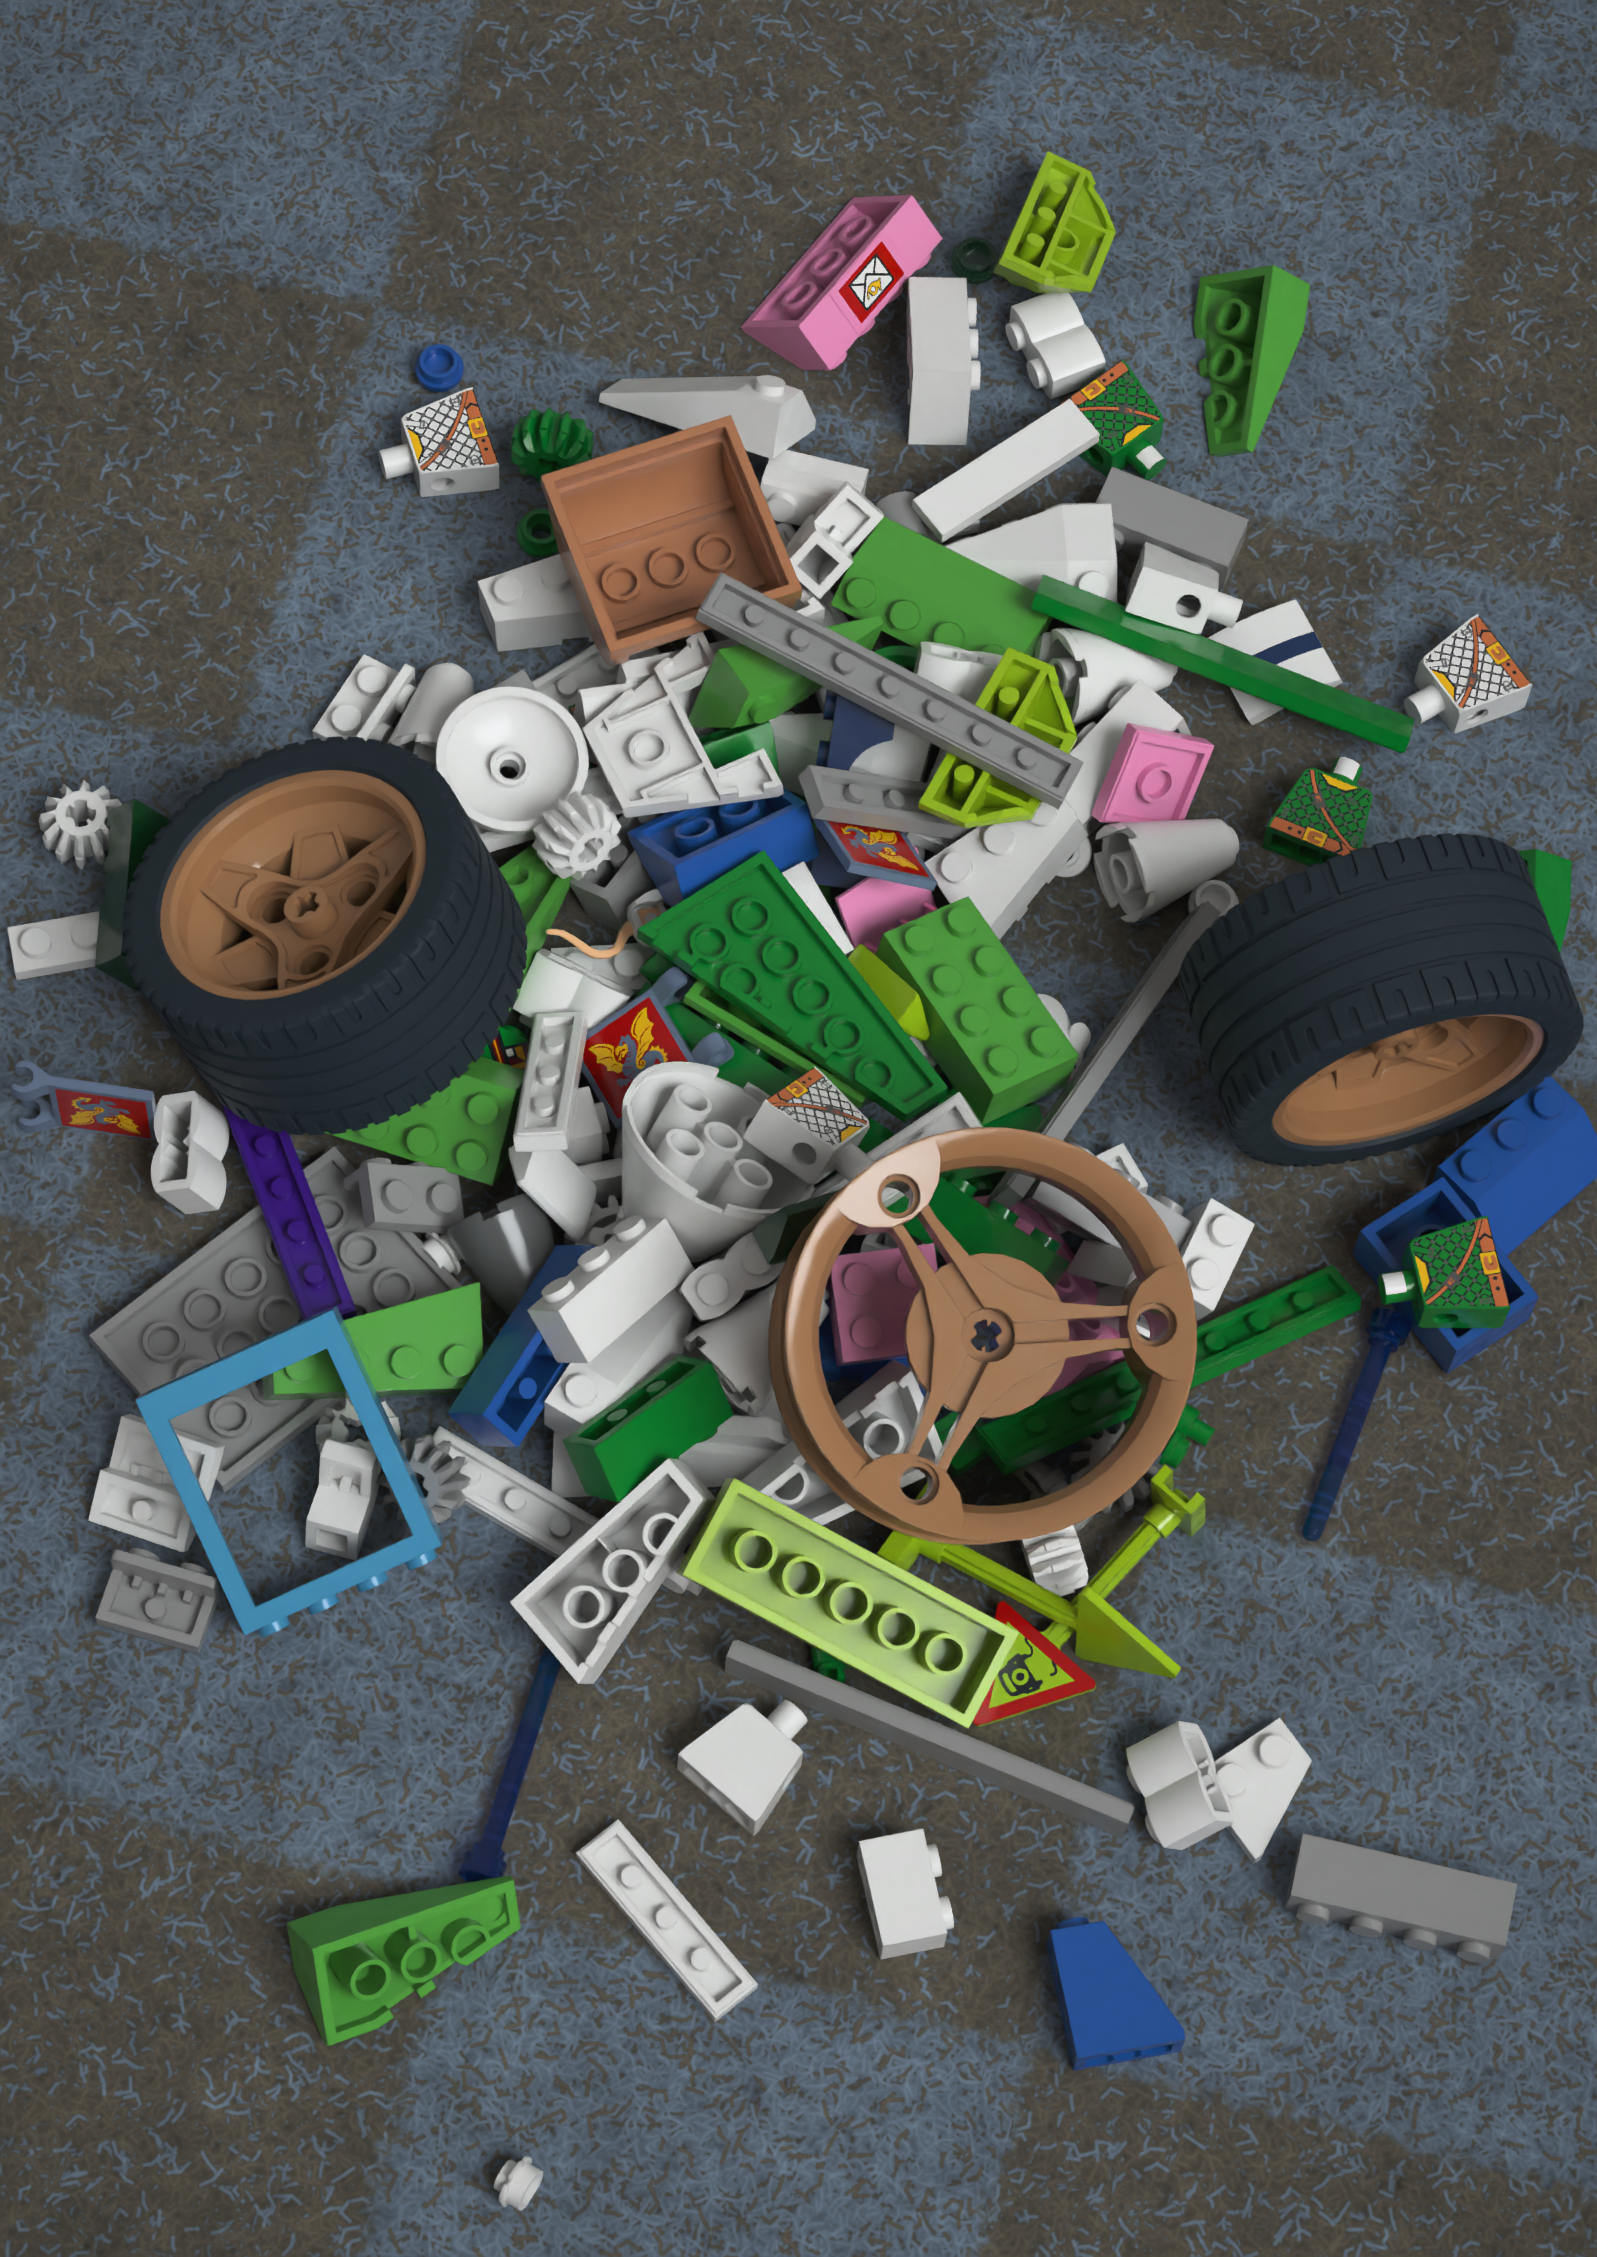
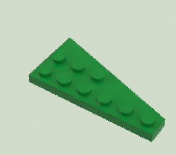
(779, 965)

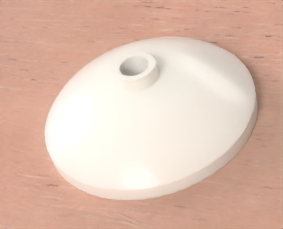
(516, 731)

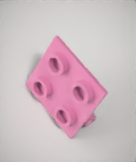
(880, 906)

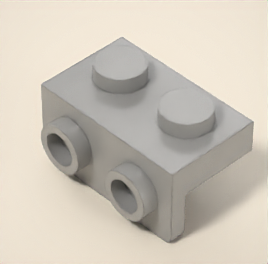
(407, 1196)
(158, 1600)

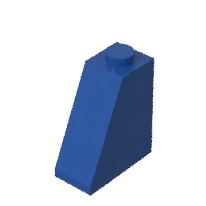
(1105, 1999)

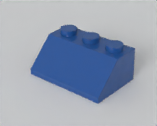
(702, 844)
(1525, 1163)

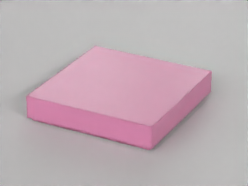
(1152, 776)

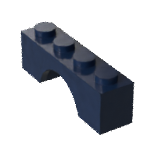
(852, 733)

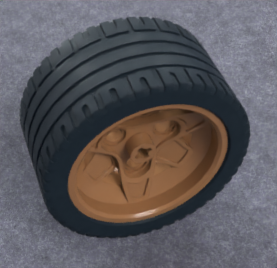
(355, 895)
(1379, 1000)

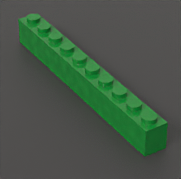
(969, 1222)

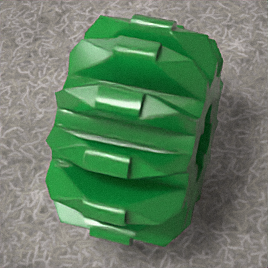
(549, 442)

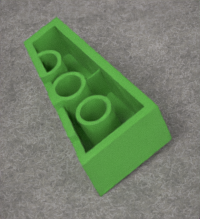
(406, 1349)

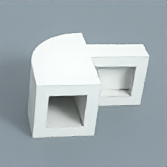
(826, 540)
(343, 1499)

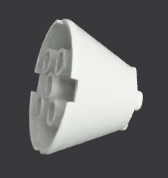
(690, 1158)

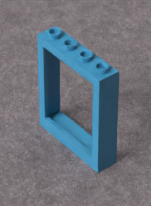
(250, 1364)

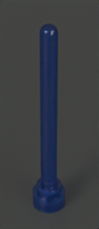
(1386, 1333)
(486, 1856)

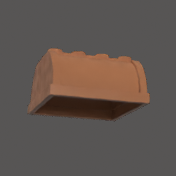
(656, 529)

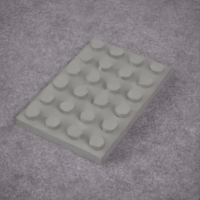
(238, 1295)

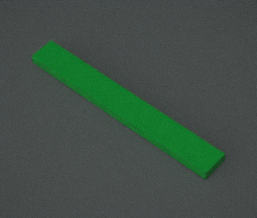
(1224, 665)
(1221, 1346)

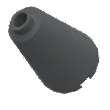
(505, 1248)

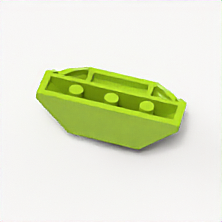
(1058, 232)
(1028, 697)

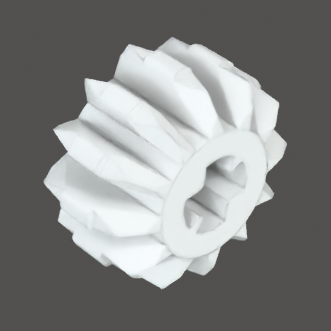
(62, 826)
(576, 835)
(1056, 1561)

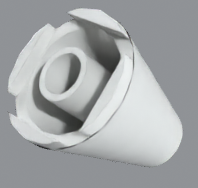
(1096, 669)
(433, 701)
(1160, 861)
(739, 1349)

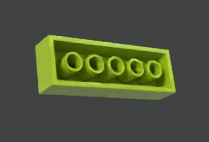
(847, 1602)

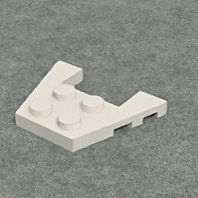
(654, 753)

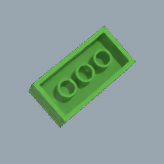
(979, 1011)
(458, 1129)

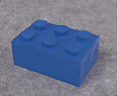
(1430, 1210)

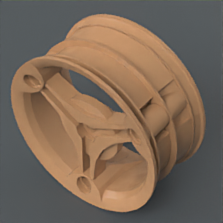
(1027, 1341)

